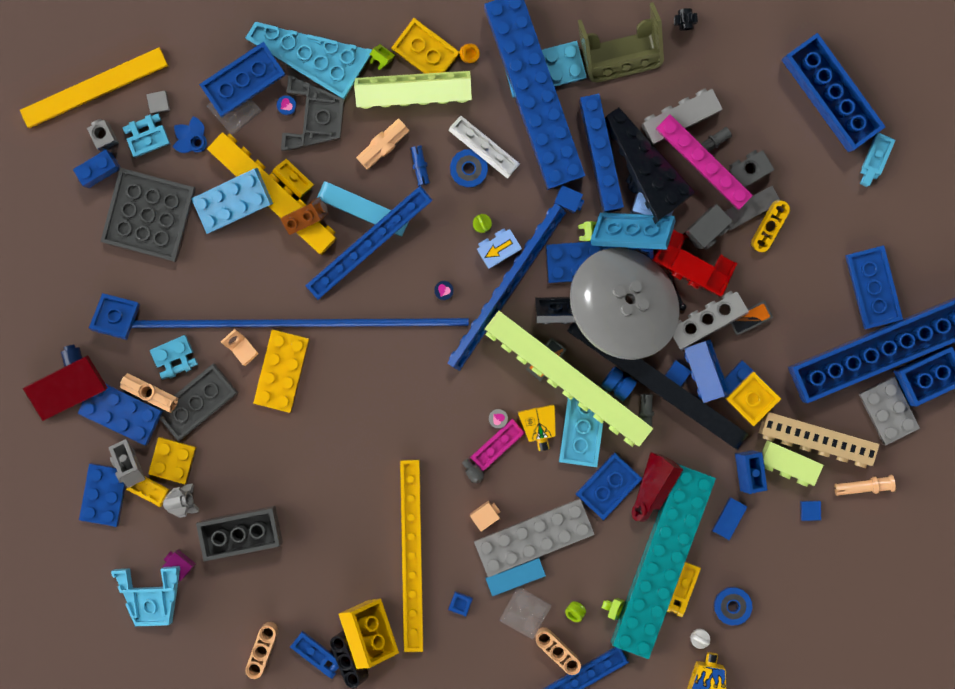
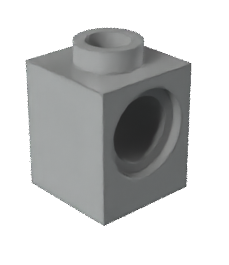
(108, 140)

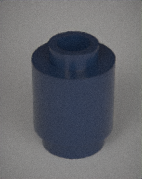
(70, 354)

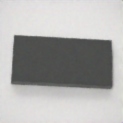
(198, 402)

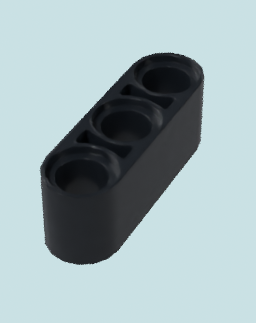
(352, 676)

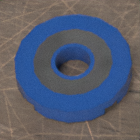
(462, 178)
(737, 616)

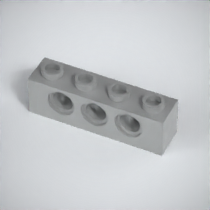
(737, 311)

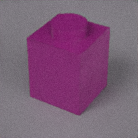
(179, 559)

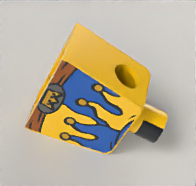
(708, 674)

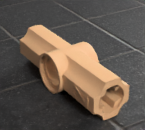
(383, 144)
(158, 397)

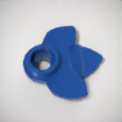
(188, 135)

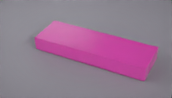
(497, 444)

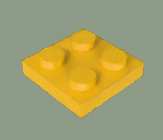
(753, 398)
(172, 460)

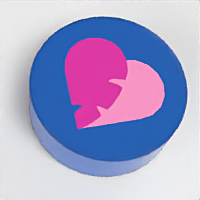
(286, 105)

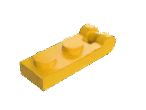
(684, 588)

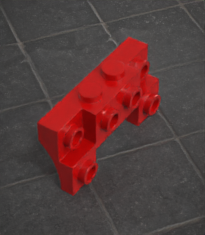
(693, 269)

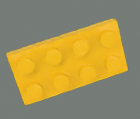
(281, 371)

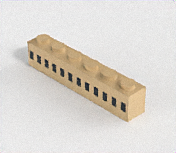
(818, 438)

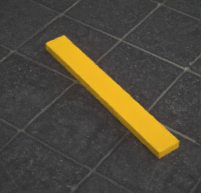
(94, 87)

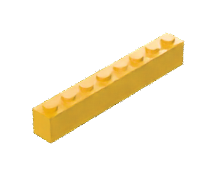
(239, 162)

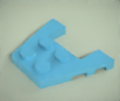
(150, 604)

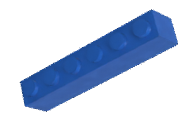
(601, 153)

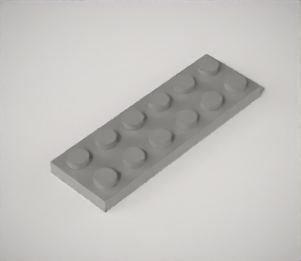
(534, 537)

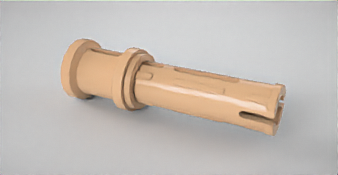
(874, 484)

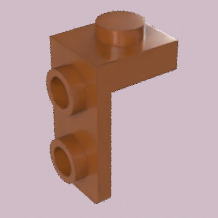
(305, 216)

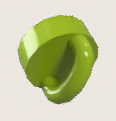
(482, 223)
(575, 611)

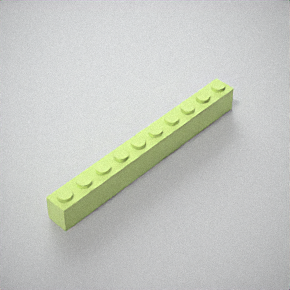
(568, 378)

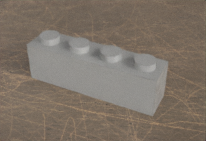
(686, 113)

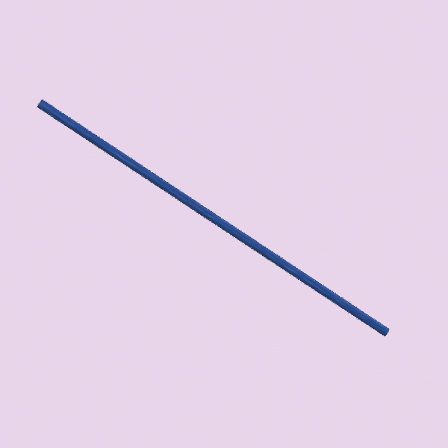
(300, 323)

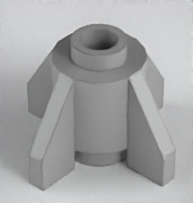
(180, 501)

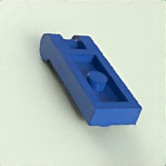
(315, 654)

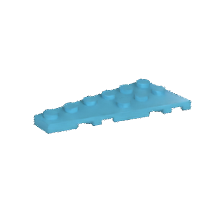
(317, 58)

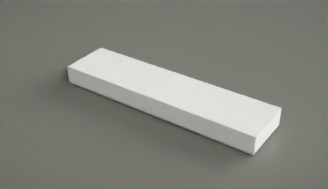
(484, 147)

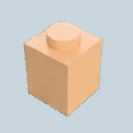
(485, 515)

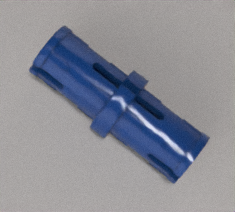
(420, 165)

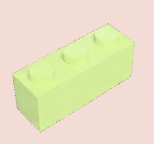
(791, 464)

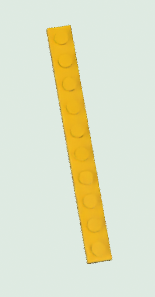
(411, 555)

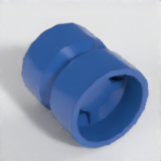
(618, 383)

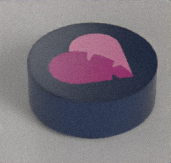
(443, 290)

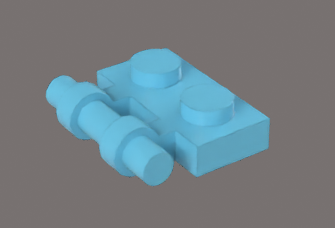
(149, 140)
(171, 351)

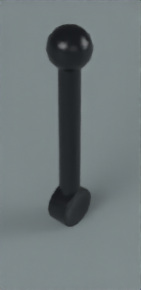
(682, 306)

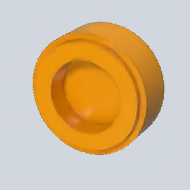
(469, 53)

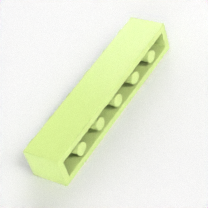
(413, 89)

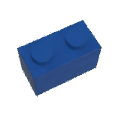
(97, 169)
(751, 471)

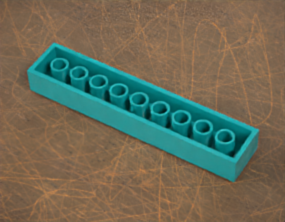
(662, 563)

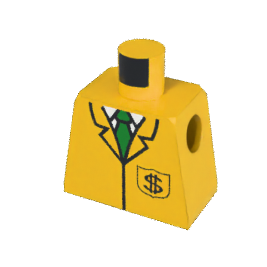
(539, 425)

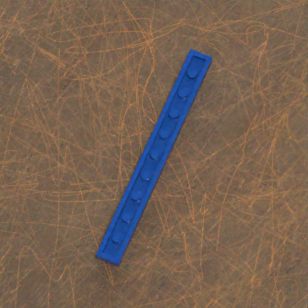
(506, 288)

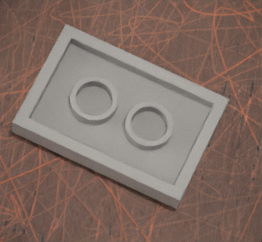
(889, 411)

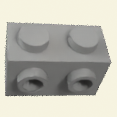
(126, 463)

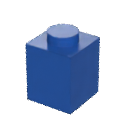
(569, 199)

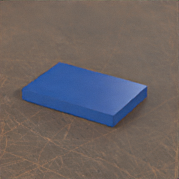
(608, 486)

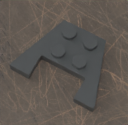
(321, 119)

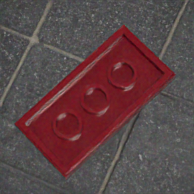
(65, 388)

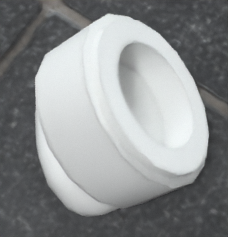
(700, 638)

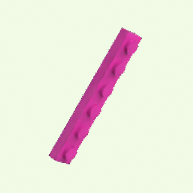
(704, 162)

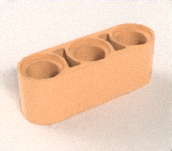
(258, 658)
(562, 659)

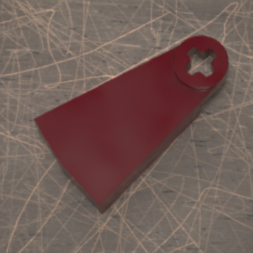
(656, 485)

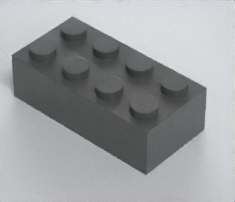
(239, 533)

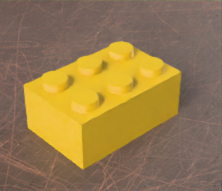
(368, 633)

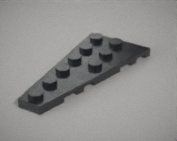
(650, 171)

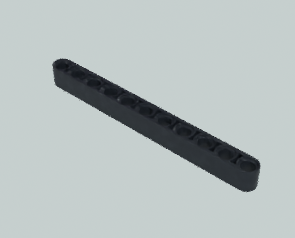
(673, 394)

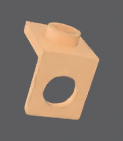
(240, 347)

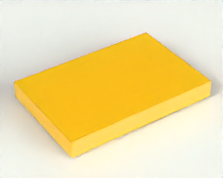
(424, 49)

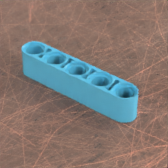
(354, 204)

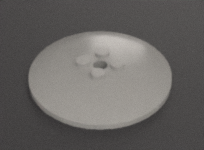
(606, 317)

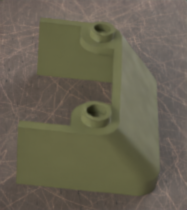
(626, 54)

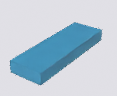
(515, 576)

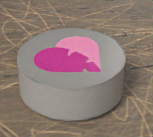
(498, 418)

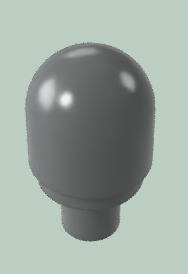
(473, 471)

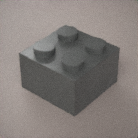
(707, 227)

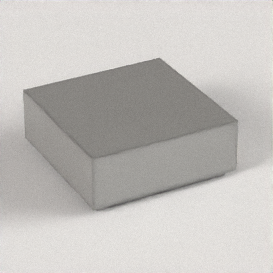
(158, 102)

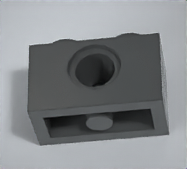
(760, 164)

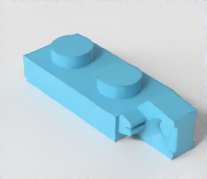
(876, 158)

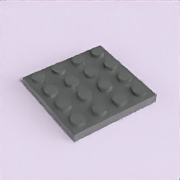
(148, 214)

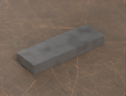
(754, 206)

